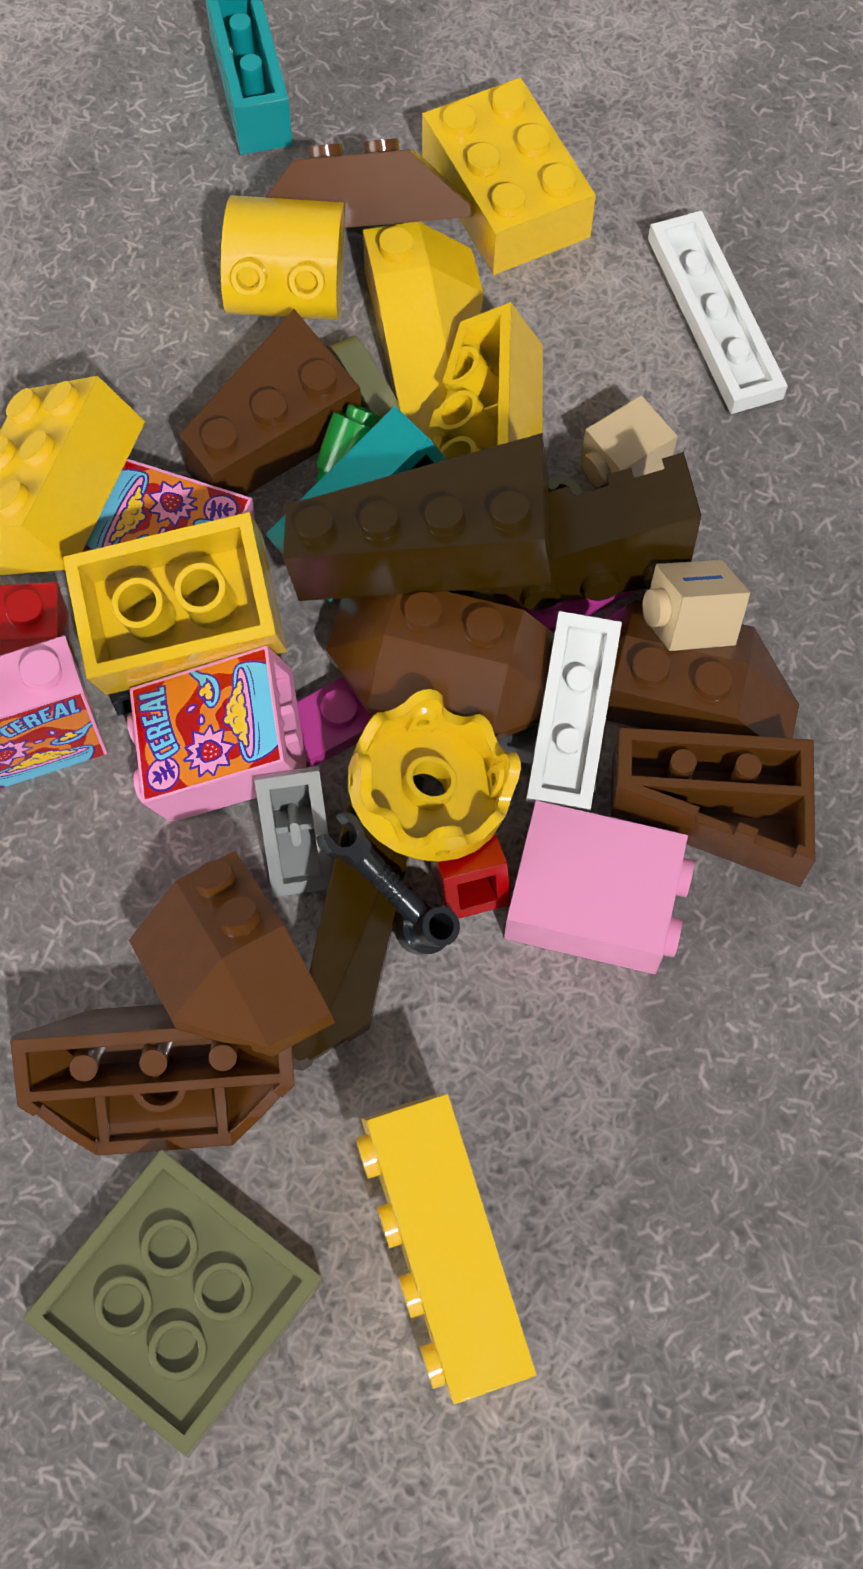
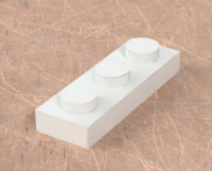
(574, 711)

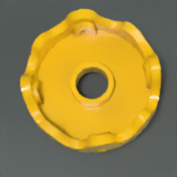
(453, 749)

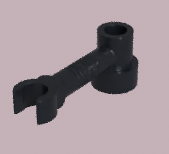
(415, 913)

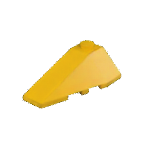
(419, 296)

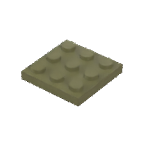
(174, 1302)

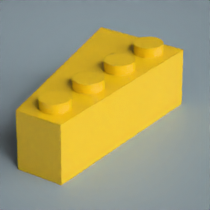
(491, 384)
(447, 1248)

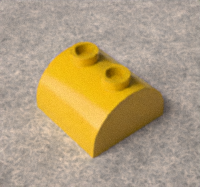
(282, 257)

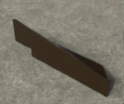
(351, 948)

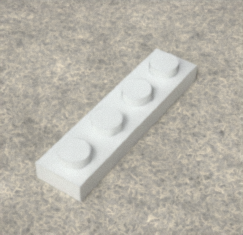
(717, 312)

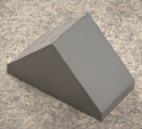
(290, 820)

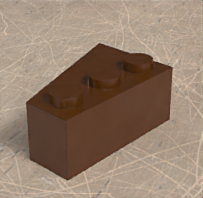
(269, 411)
(725, 791)

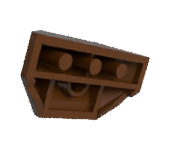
(374, 185)
(466, 648)
(697, 689)
(229, 962)
(140, 1085)

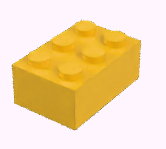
(513, 170)
(58, 469)
(173, 602)

